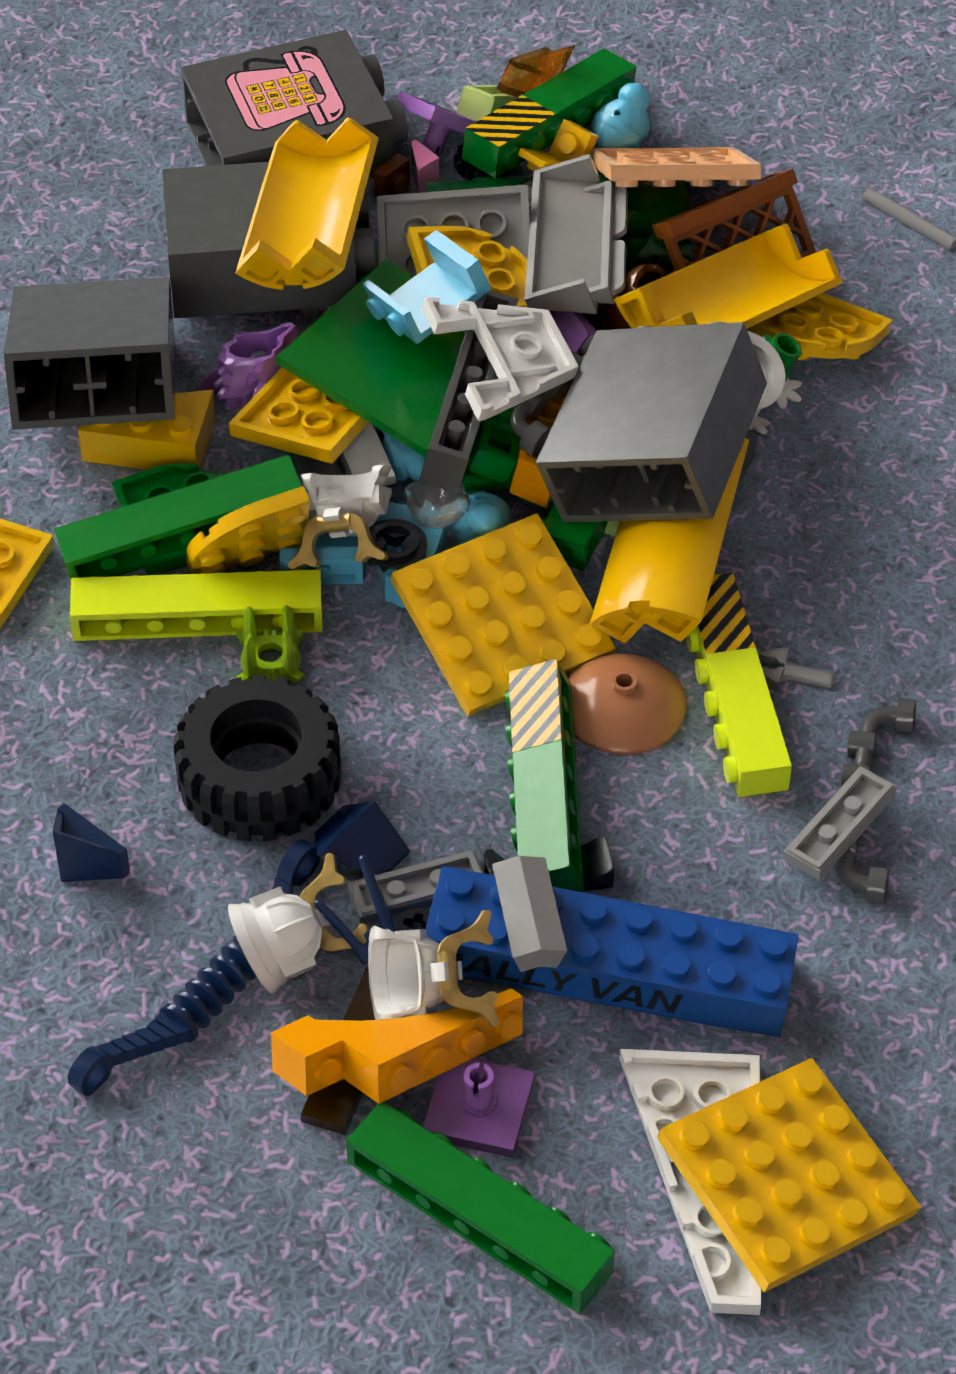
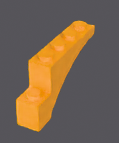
(389, 1054)

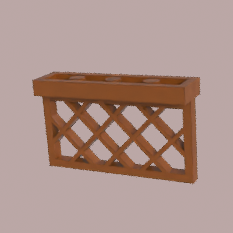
(730, 206)

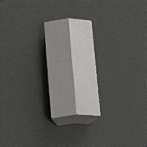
(530, 912)

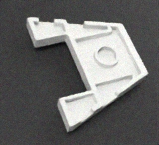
(520, 345)

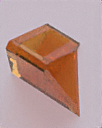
(533, 69)

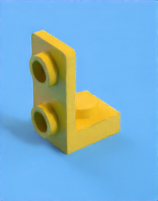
(570, 143)

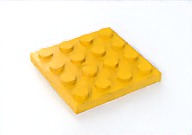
(499, 609)
(788, 1174)

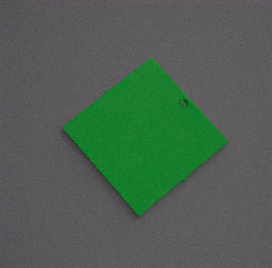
(373, 368)

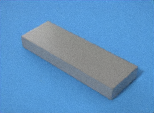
(839, 823)
(407, 886)

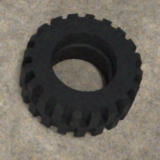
(265, 799)

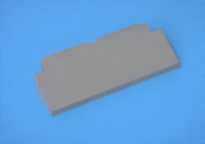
(574, 238)

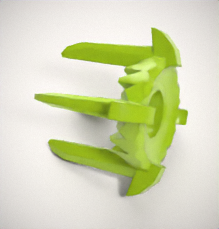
(285, 642)

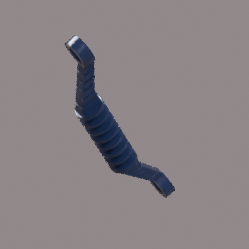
(203, 998)

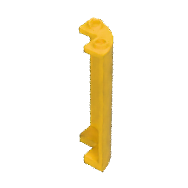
(308, 206)
(734, 285)
(663, 571)

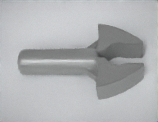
(790, 672)

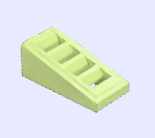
(481, 100)

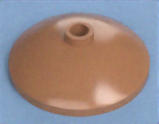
(626, 703)

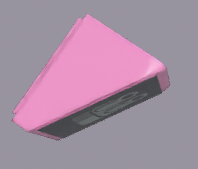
(424, 165)

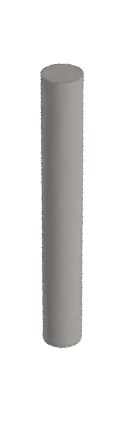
(909, 219)

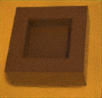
(392, 176)

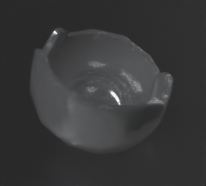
(435, 506)

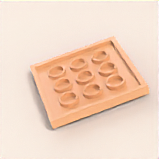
(667, 165)

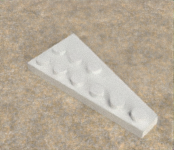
(666, 1090)

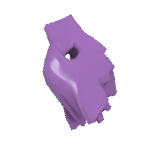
(242, 377)

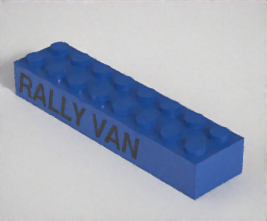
(630, 956)

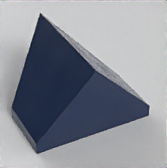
(361, 831)
(85, 850)

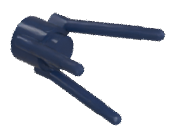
(380, 906)

